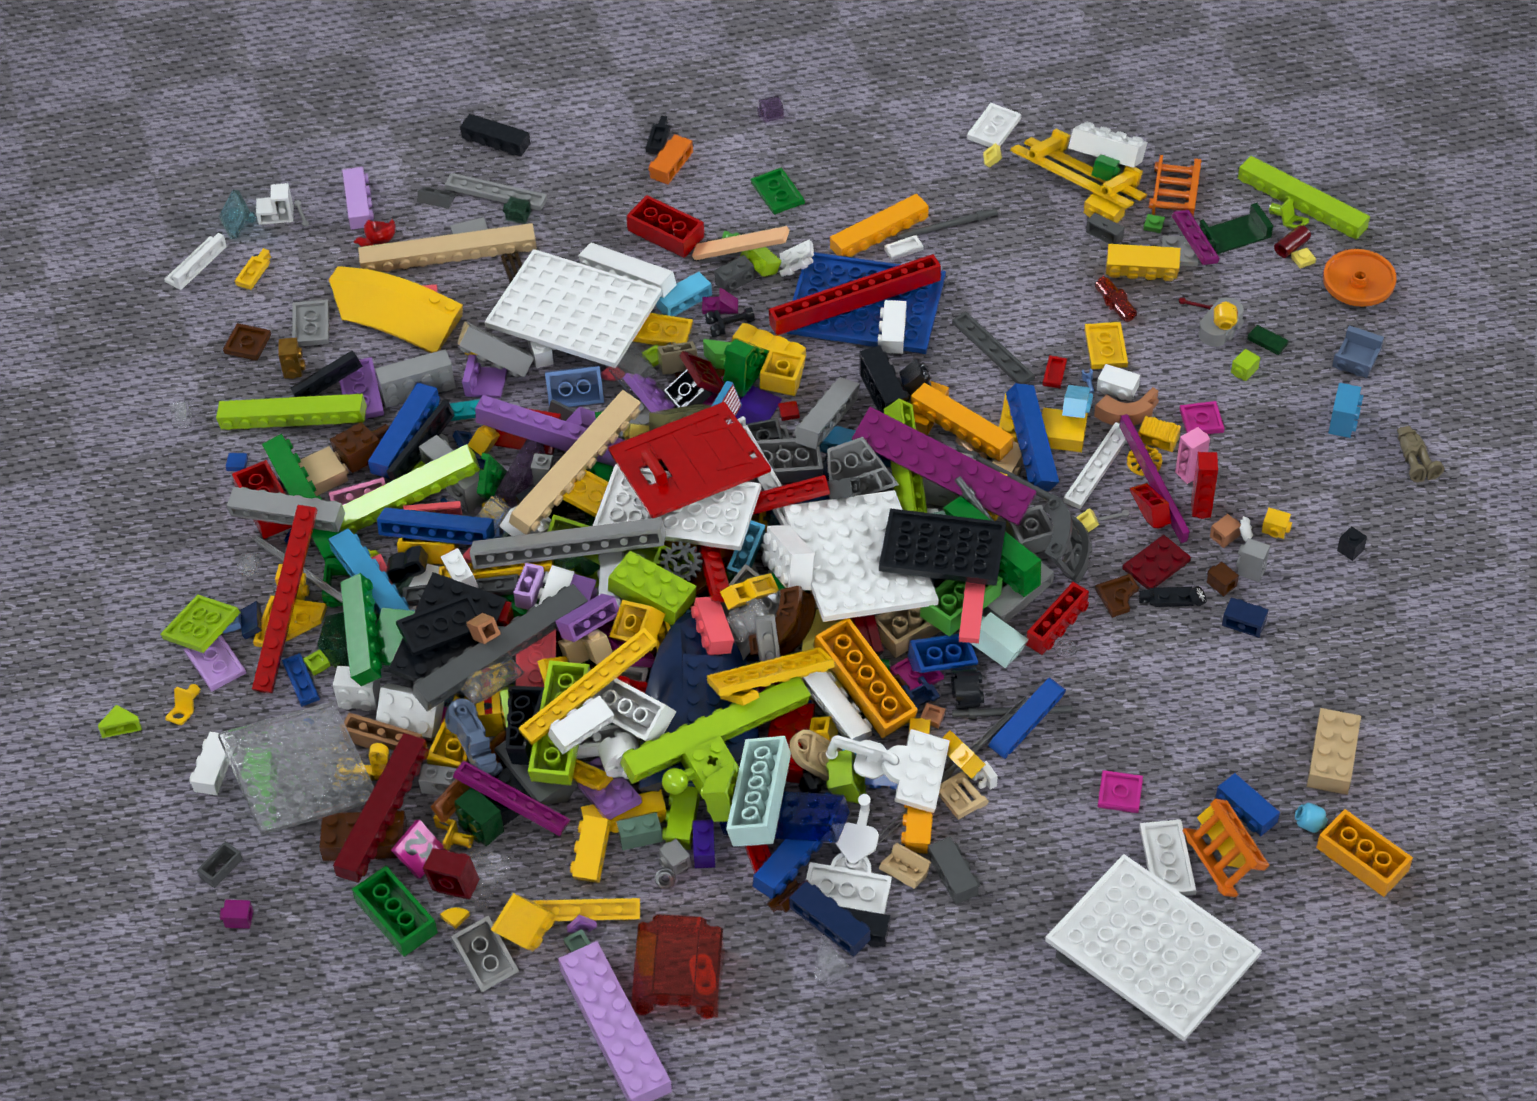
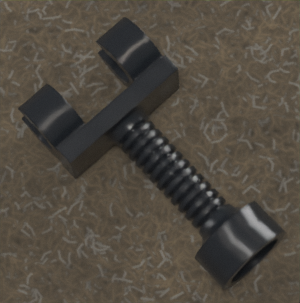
(719, 329)

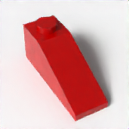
(1152, 505)

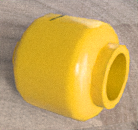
(1225, 315)

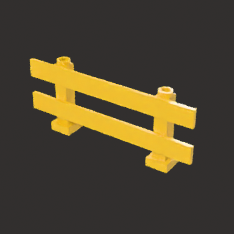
(1056, 145)

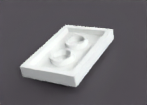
(993, 125)

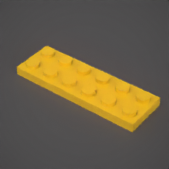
(770, 671)

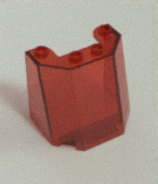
(678, 965)

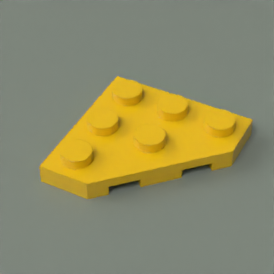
(304, 617)

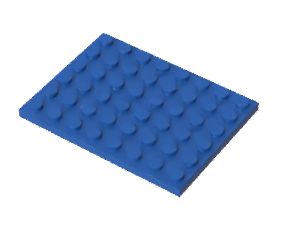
(862, 324)

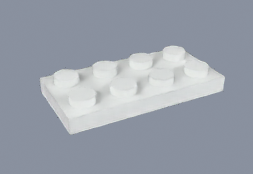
(1168, 854)

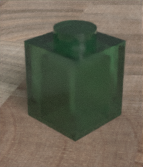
(517, 210)

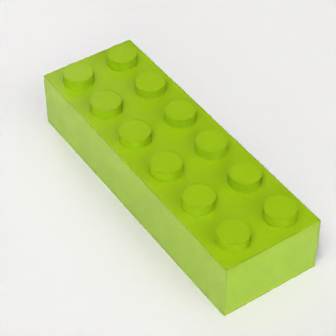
(546, 760)

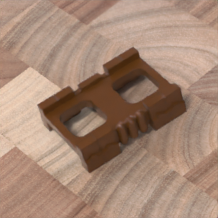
(782, 901)

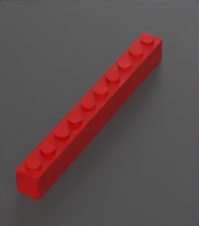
(854, 294)

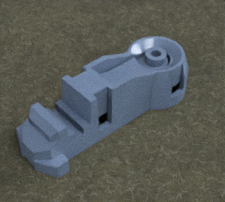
(472, 735)

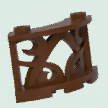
(792, 621)

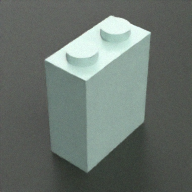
(999, 640)

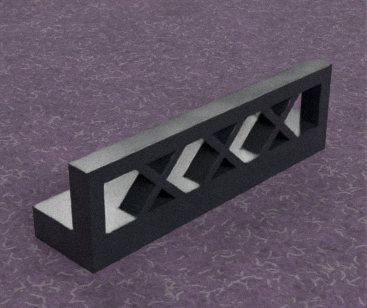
(327, 376)

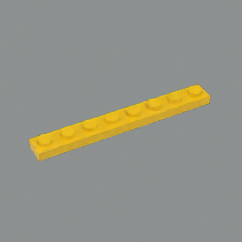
(588, 685)

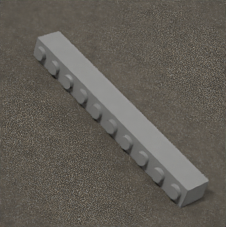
(568, 543)

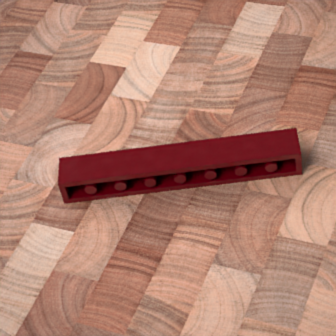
(381, 808)

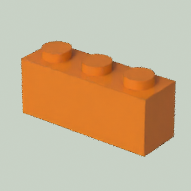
(671, 159)

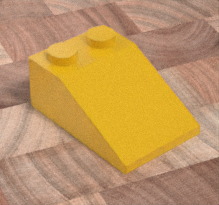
(523, 922)

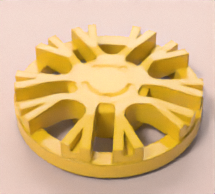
(1157, 456)

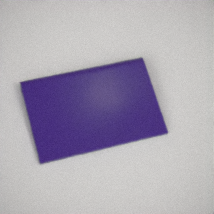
(757, 405)

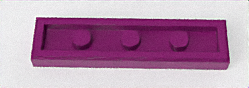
(1195, 237)

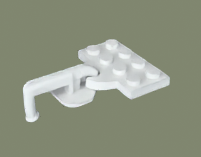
(913, 767)
(853, 882)

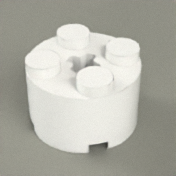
(612, 750)

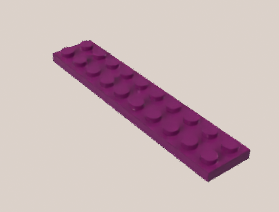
(944, 464)

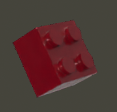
(451, 873)

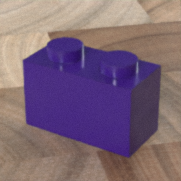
(703, 844)

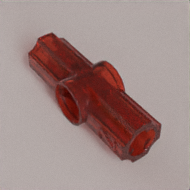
(1116, 299)

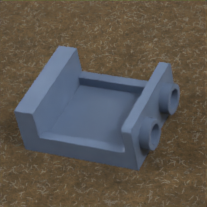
(1358, 352)

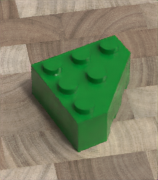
(743, 364)

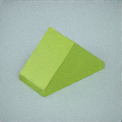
(119, 722)

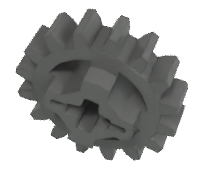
(684, 554)

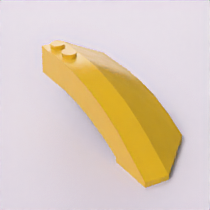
(395, 306)

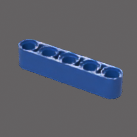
(1027, 718)

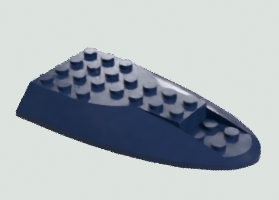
(681, 684)

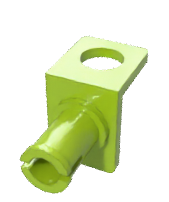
(1287, 213)

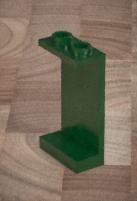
(1238, 231)

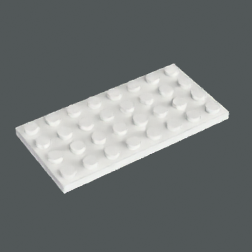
(710, 522)

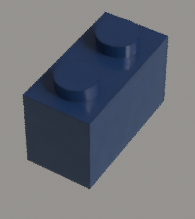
(1245, 617)

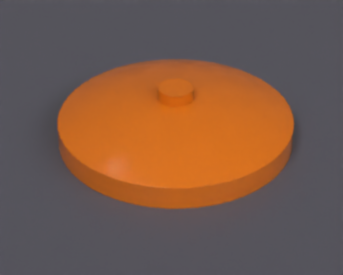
(1359, 277)

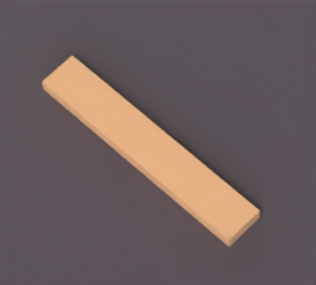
(741, 243)

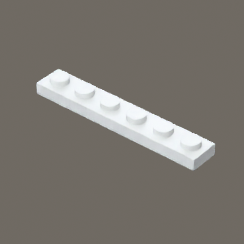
(1095, 468)

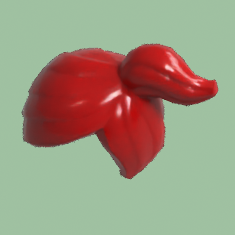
(376, 233)

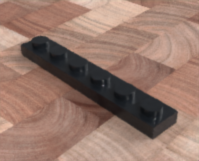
(411, 454)

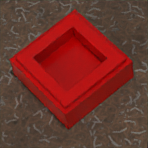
(788, 410)

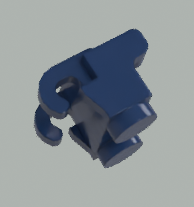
(923, 693)

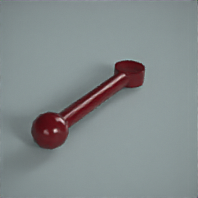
(1182, 300)

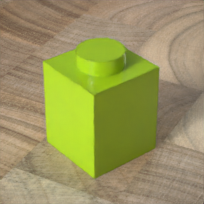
(1245, 365)

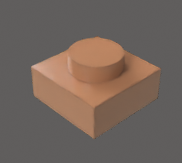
(934, 714)

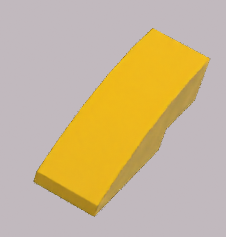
(755, 587)

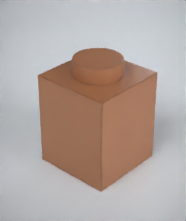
(1225, 530)
(483, 628)

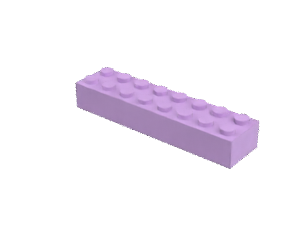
(614, 1024)

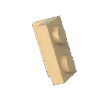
(906, 866)

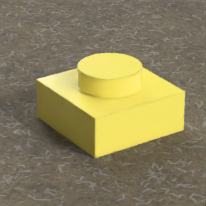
(992, 155)
(1303, 258)
(1088, 519)

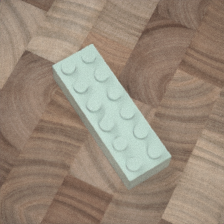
(759, 791)

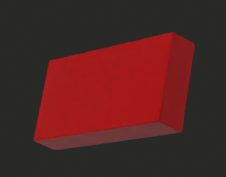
(1054, 371)

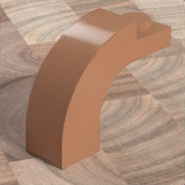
(1111, 410)

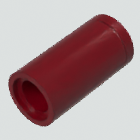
(1292, 241)

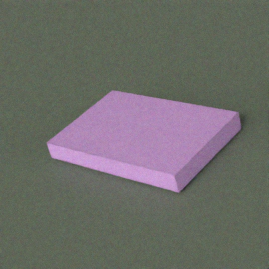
(217, 664)

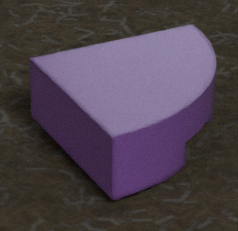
(581, 922)

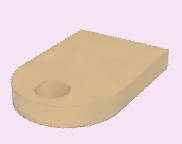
(813, 755)

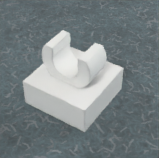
(988, 777)

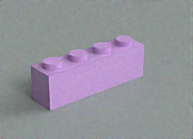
(357, 197)

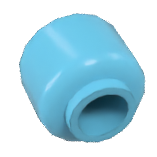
(1311, 817)

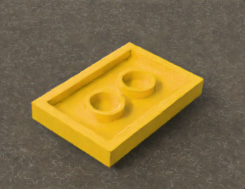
(1106, 345)

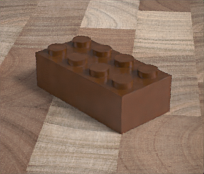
(337, 828)

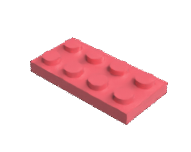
(528, 660)

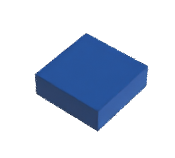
(236, 461)

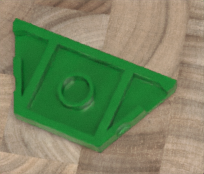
(490, 477)

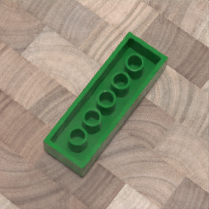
(1018, 565)

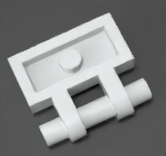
(796, 258)

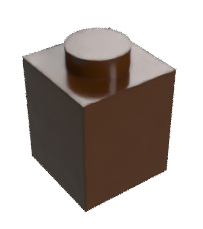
(1222, 578)

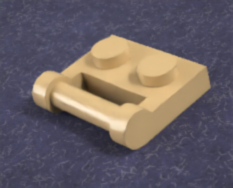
(957, 800)

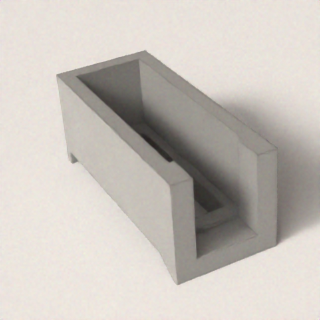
(541, 466)

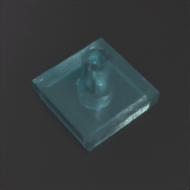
(235, 214)

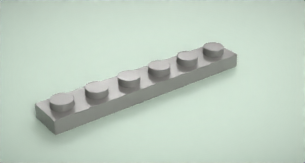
(493, 190)

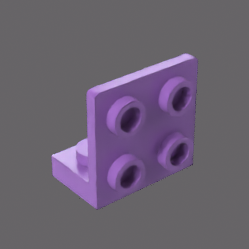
(483, 380)

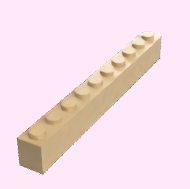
(448, 248)
(574, 462)

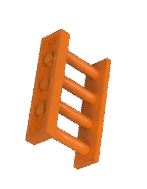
(1191, 183)
(1243, 844)

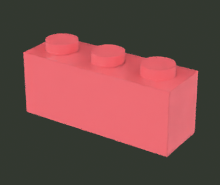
(712, 626)

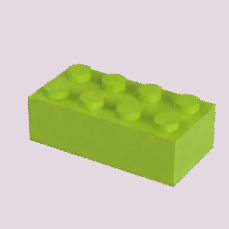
(651, 585)

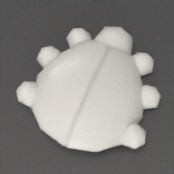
(1245, 528)

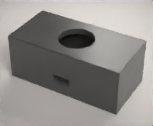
(1096, 227)
(224, 854)

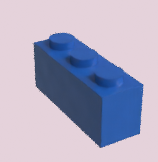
(1248, 804)

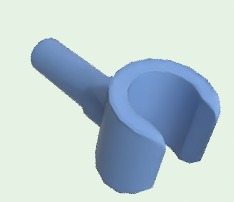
(1087, 377)

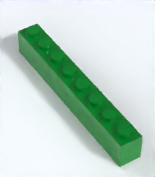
(295, 482)

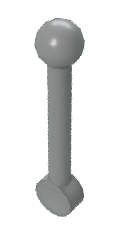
(305, 223)
(1125, 513)

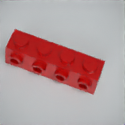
(1057, 618)

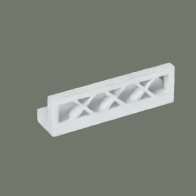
(196, 261)

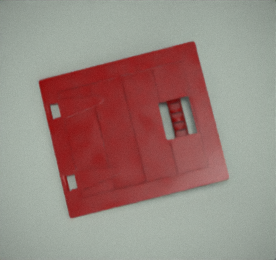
(699, 454)

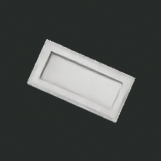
(903, 247)

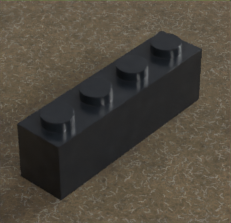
(495, 135)

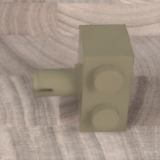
(669, 356)

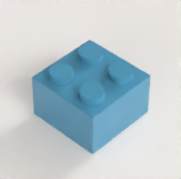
(1346, 410)

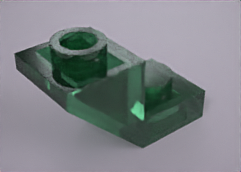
(580, 564)

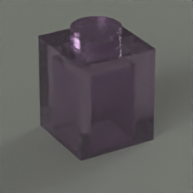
(770, 109)

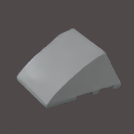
(859, 460)

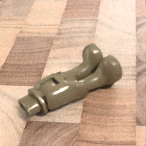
(1412, 447)

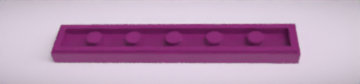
(511, 798)

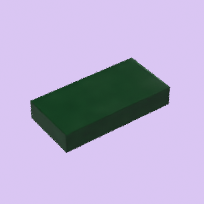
(1267, 340)

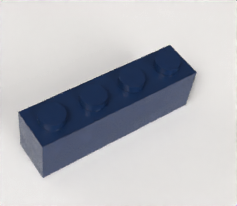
(830, 918)

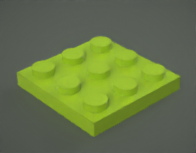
(200, 623)

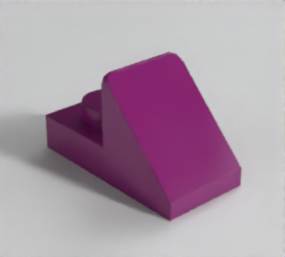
(724, 303)

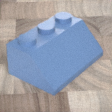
(575, 386)

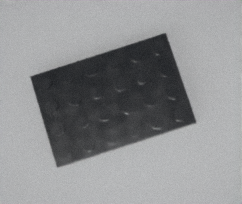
(942, 547)
(437, 591)

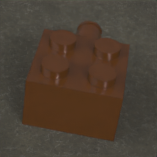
(357, 445)

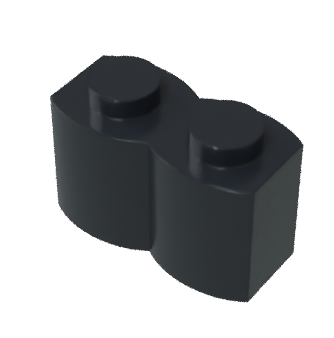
(407, 564)

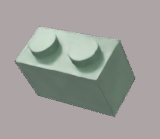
(639, 831)

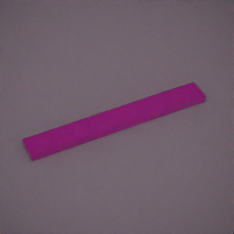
(1153, 476)

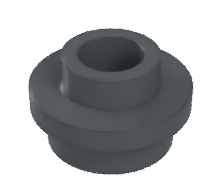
(665, 884)

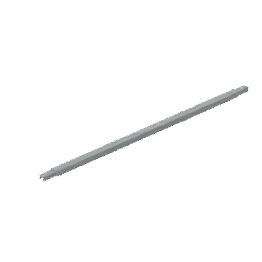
(320, 583)
(978, 745)

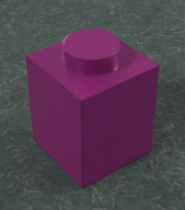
(237, 914)

